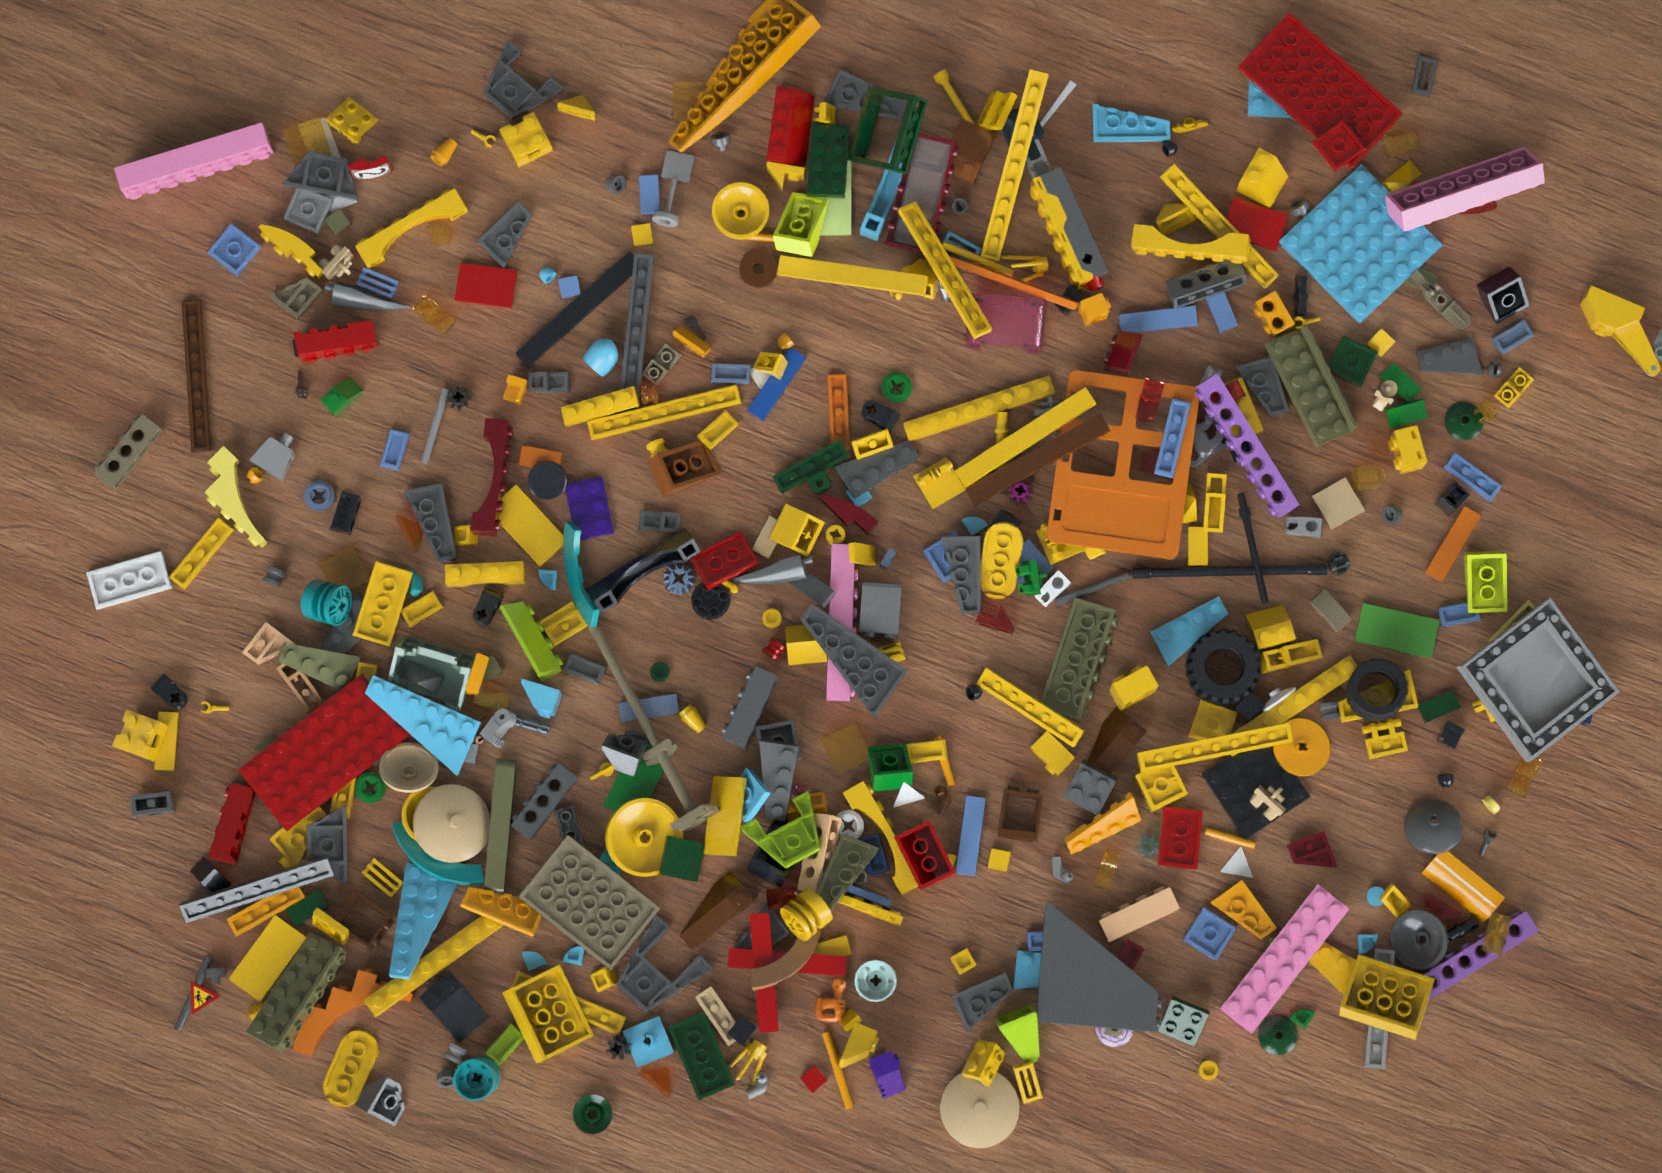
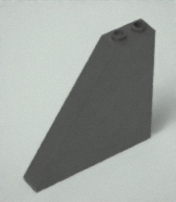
(1088, 984)

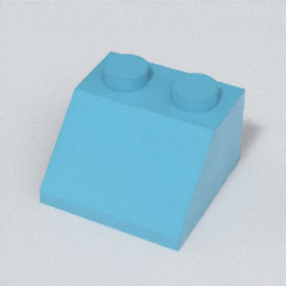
(544, 698)

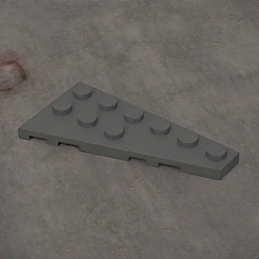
(863, 666)

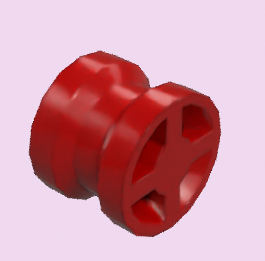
(774, 649)

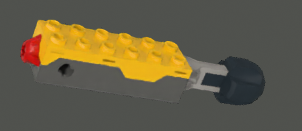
(1061, 214)

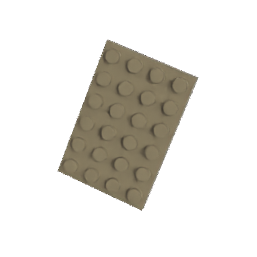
(589, 902)

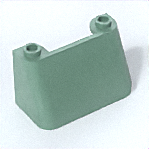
(448, 662)

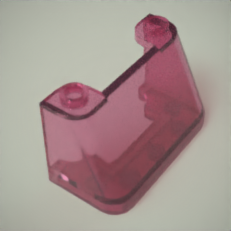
(1013, 322)

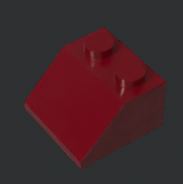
(1123, 352)

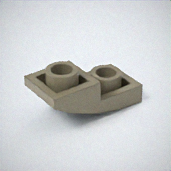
(661, 364)
(1330, 609)

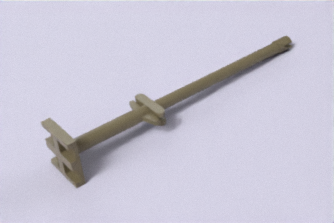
(661, 750)

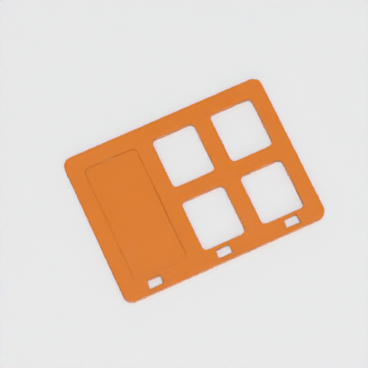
(1115, 510)

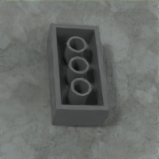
(750, 707)

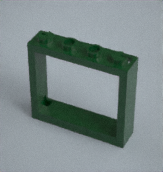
(907, 133)

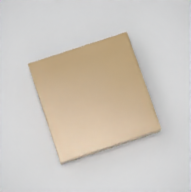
(1338, 503)

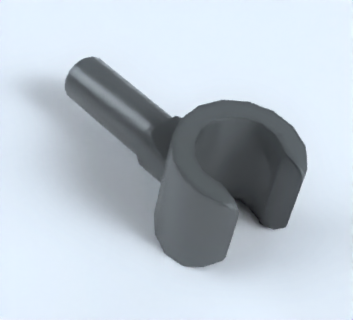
(1486, 842)

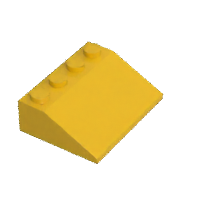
(1386, 997)
(548, 1014)

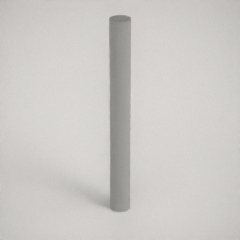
(435, 426)

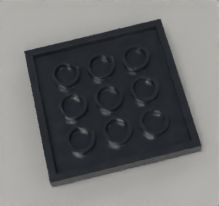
(1237, 779)

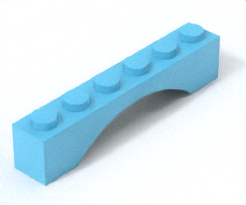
(881, 204)

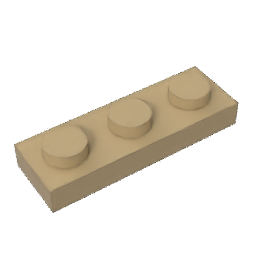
(717, 1013)

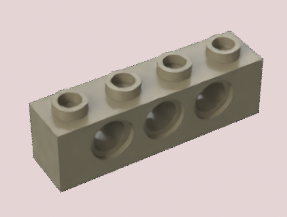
(138, 449)

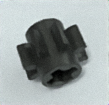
(454, 395)
(1338, 563)
(612, 1048)

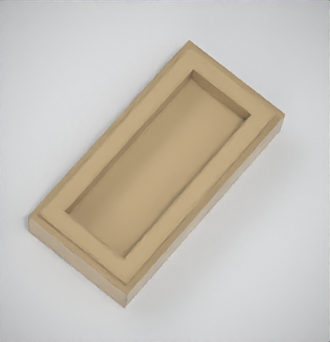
(763, 545)

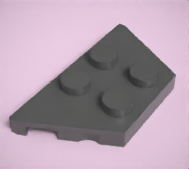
(323, 175)
(329, 838)

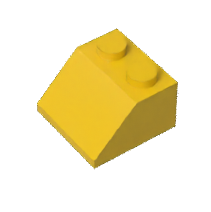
(1270, 628)
(860, 1044)

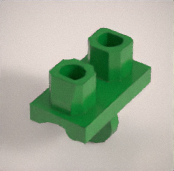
(1032, 577)

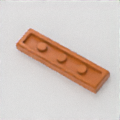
(838, 409)
(1452, 544)

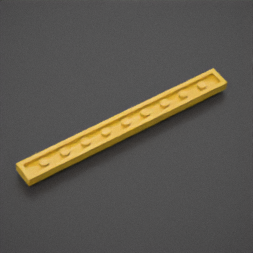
(1014, 165)

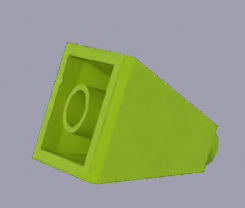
(1021, 1031)

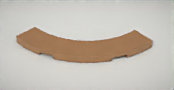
(786, 965)

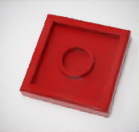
(1338, 145)

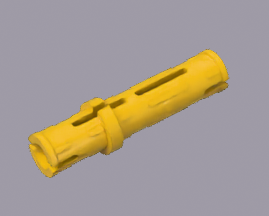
(1001, 430)

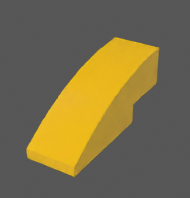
(1214, 502)
(1290, 656)

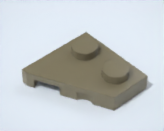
(297, 297)

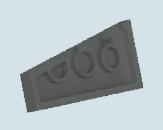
(850, 94)
(872, 470)
(433, 517)
(965, 565)
(341, 637)

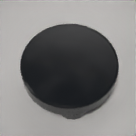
(547, 479)
(710, 603)

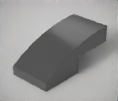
(548, 382)
(659, 522)

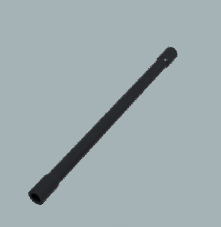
(1148, 572)

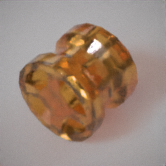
(649, 394)

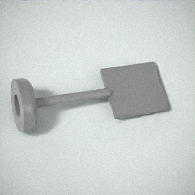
(676, 167)

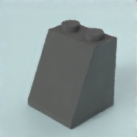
(880, 610)

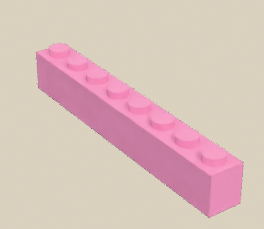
(842, 610)

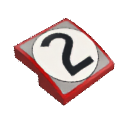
(363, 170)

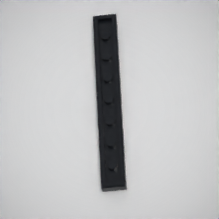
(577, 311)

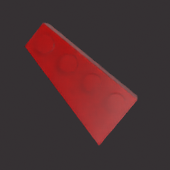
(335, 341)

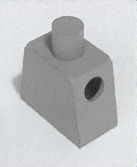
(275, 456)

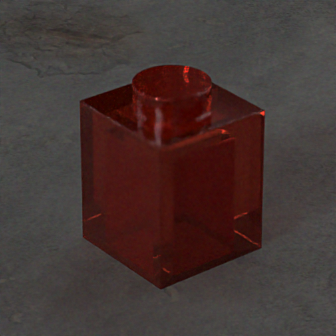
(780, 897)

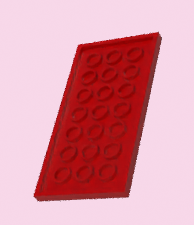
(1317, 85)
(322, 753)

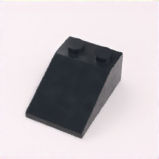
(766, 866)
(454, 1007)

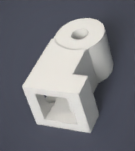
(1053, 588)

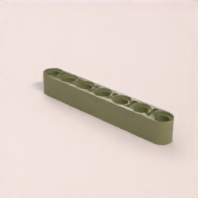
(500, 826)

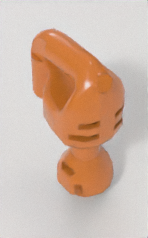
(832, 1003)

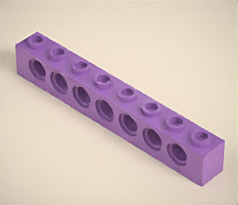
(1256, 450)
(1526, 929)

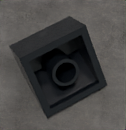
(1503, 294)

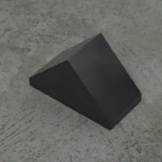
(1452, 499)
(209, 876)

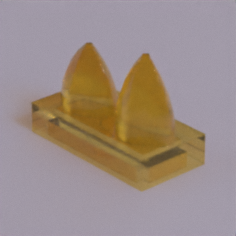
(1496, 933)

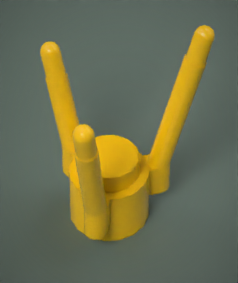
(1038, 265)
(756, 1051)

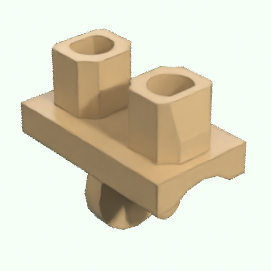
(338, 264)
(1385, 394)
(1275, 808)

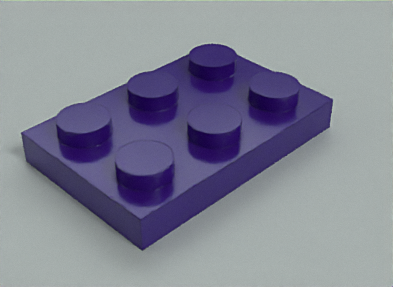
(589, 507)

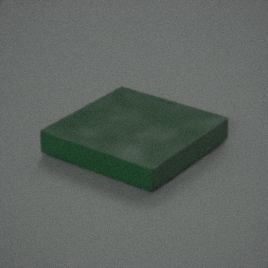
(1352, 361)
(681, 858)

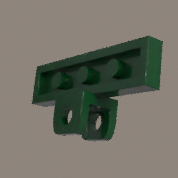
(812, 469)

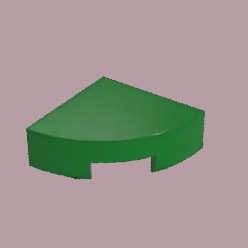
(1302, 1017)

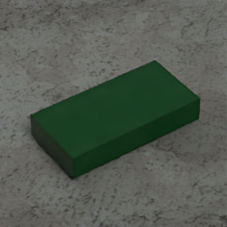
(1438, 706)
(304, 909)

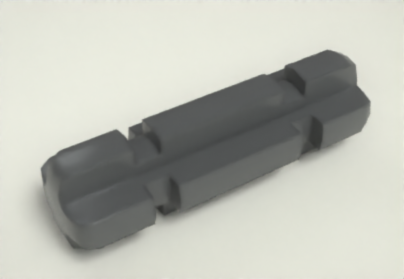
(532, 725)

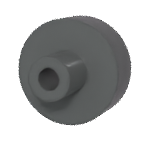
(721, 140)
(615, 183)
(1299, 207)
(1392, 514)
(216, 973)
(445, 1078)

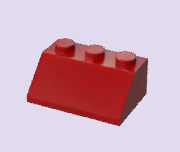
(925, 855)

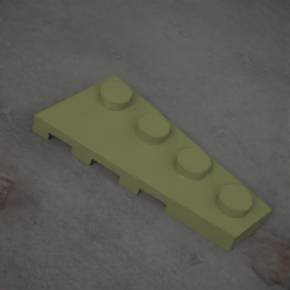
(323, 665)
(845, 866)

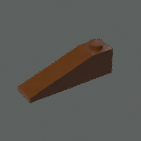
(1115, 740)
(718, 908)

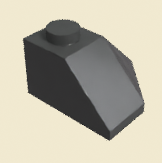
(625, 751)
(382, 1100)

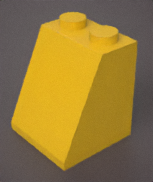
(1263, 179)

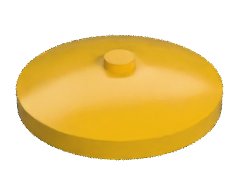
(638, 835)

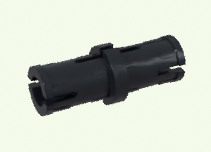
(1300, 295)
(1461, 929)

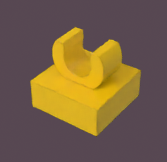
(826, 112)

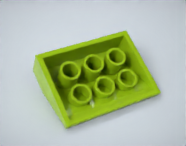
(532, 641)

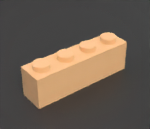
(1139, 914)

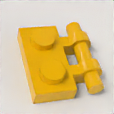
(1385, 744)

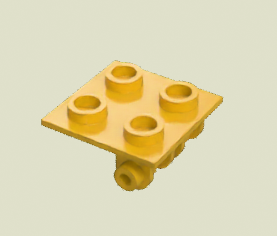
(351, 120)
(939, 483)
(1054, 551)

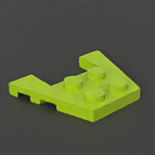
(792, 841)

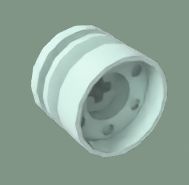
(867, 988)

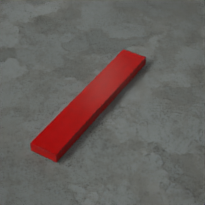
(762, 957)
(815, 965)

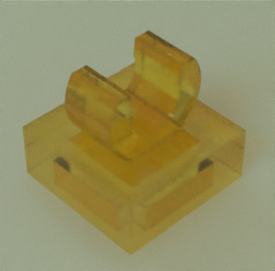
(1487, 410)

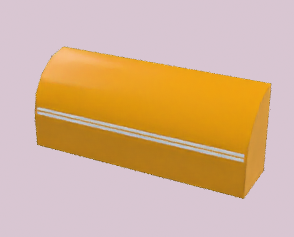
(1463, 885)

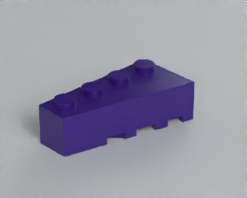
(887, 1073)

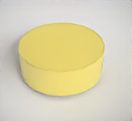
(1491, 804)

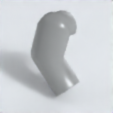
(1059, 872)
(759, 1087)

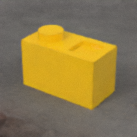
(1052, 754)

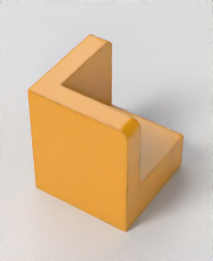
(515, 389)

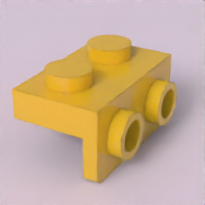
(983, 1062)

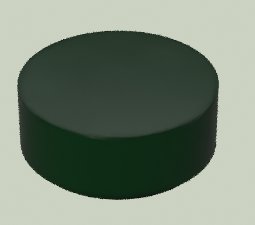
(659, 672)

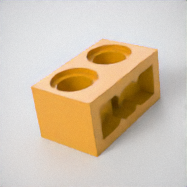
(1094, 309)
(1278, 313)

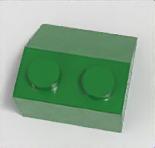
(889, 767)

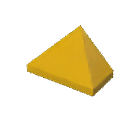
(577, 106)
(1402, 177)
(1173, 218)
(1190, 509)
(1394, 901)

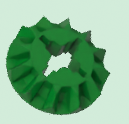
(897, 378)
(361, 786)

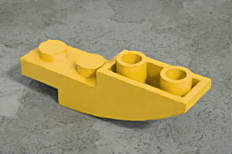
(286, 244)

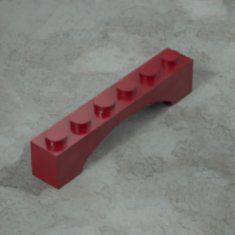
(486, 520)

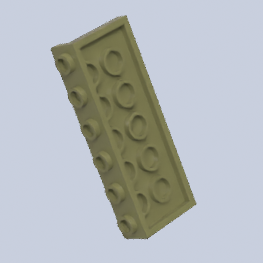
(1311, 386)
(1079, 659)
(297, 992)

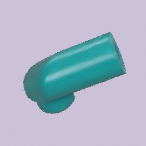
(416, 583)

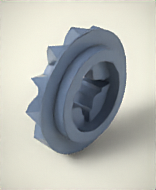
(319, 486)
(678, 588)

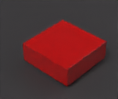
(813, 1079)

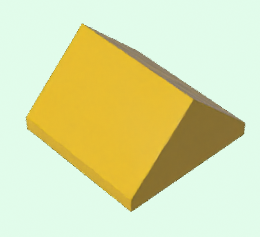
(802, 646)

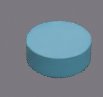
(1373, 896)

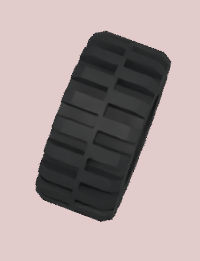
(1241, 648)

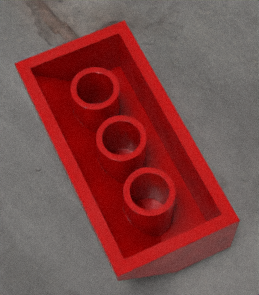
(790, 127)

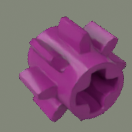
(1024, 489)

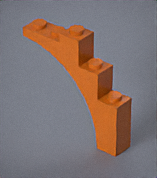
(339, 1003)

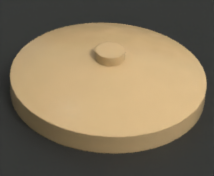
(451, 823)
(979, 1113)

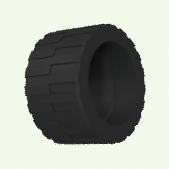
(1384, 668)

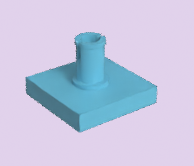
(755, 794)
(648, 1041)

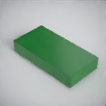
(1406, 387)
(1406, 413)

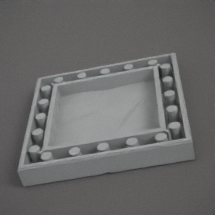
(1538, 679)

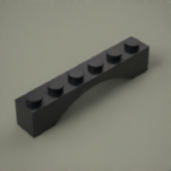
(613, 587)

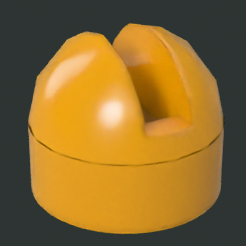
(784, 341)
(255, 475)

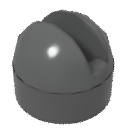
(963, 204)
(1489, 370)

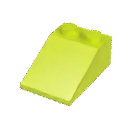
(801, 224)
(1486, 581)

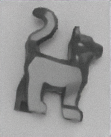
(1203, 444)

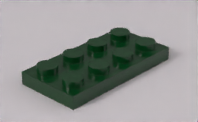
(828, 160)
(701, 1056)

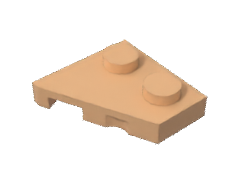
(265, 644)

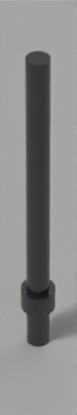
(1245, 514)

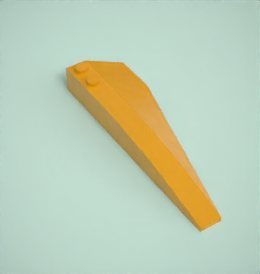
(764, 46)

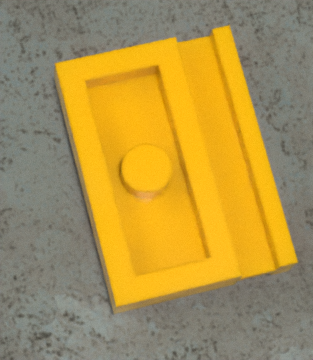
(563, 623)

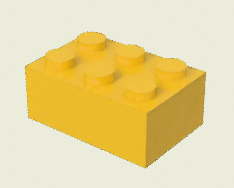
(1133, 687)

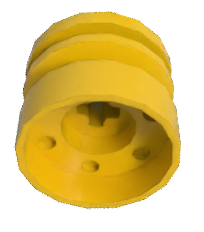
(806, 914)

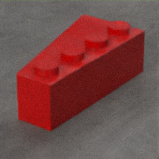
(232, 824)

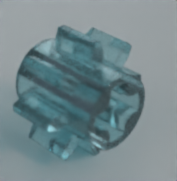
(1145, 851)

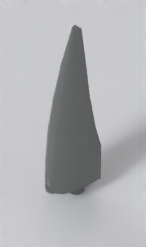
(353, 297)
(783, 571)

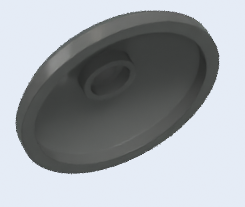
(1429, 835)
(1408, 943)

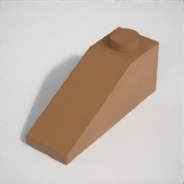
(301, 686)

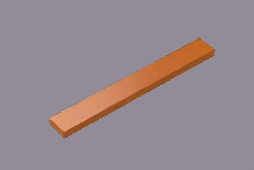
(1014, 283)

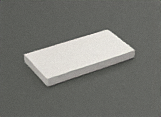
(129, 580)

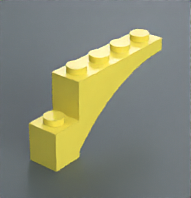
(227, 496)

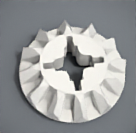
(858, 824)

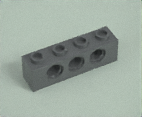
(1199, 290)
(566, 780)

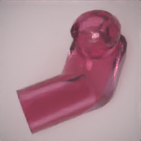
(796, 791)

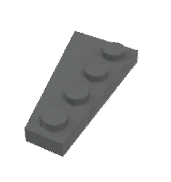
(778, 768)

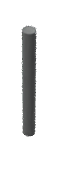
(1092, 588)
(187, 1006)

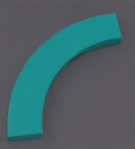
(574, 575)
(452, 872)

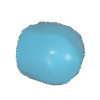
(601, 356)

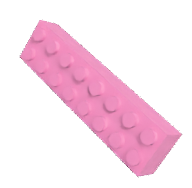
(194, 161)
(1465, 188)
(1284, 959)

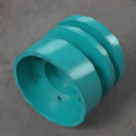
(326, 602)
(466, 1082)

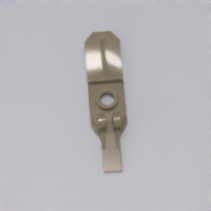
(1448, 309)

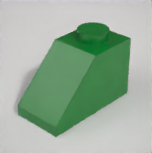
(341, 396)

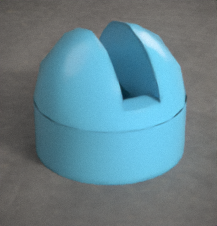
(547, 274)

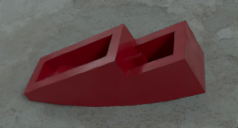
(850, 513)

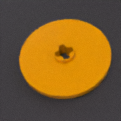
(1315, 751)

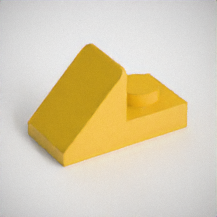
(780, 171)
(771, 363)

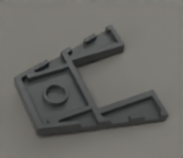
(645, 983)

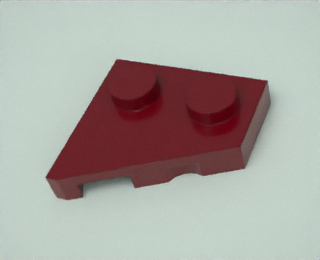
(1312, 851)

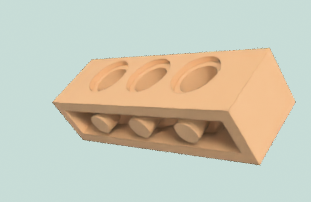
(816, 864)

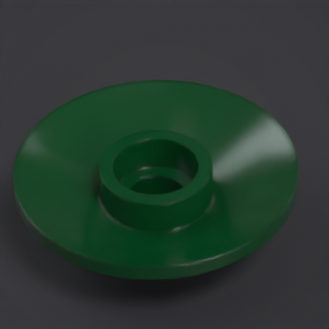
(1461, 430)
(1267, 1035)
(585, 1106)

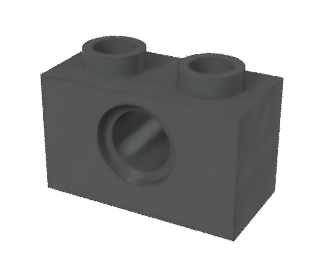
(153, 804)

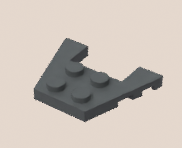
(512, 92)

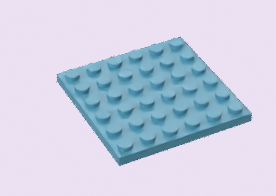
(1357, 246)

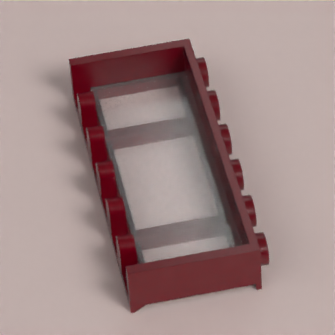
(926, 185)

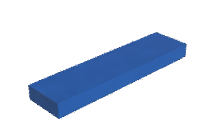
(775, 387)

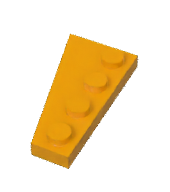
(1105, 825)

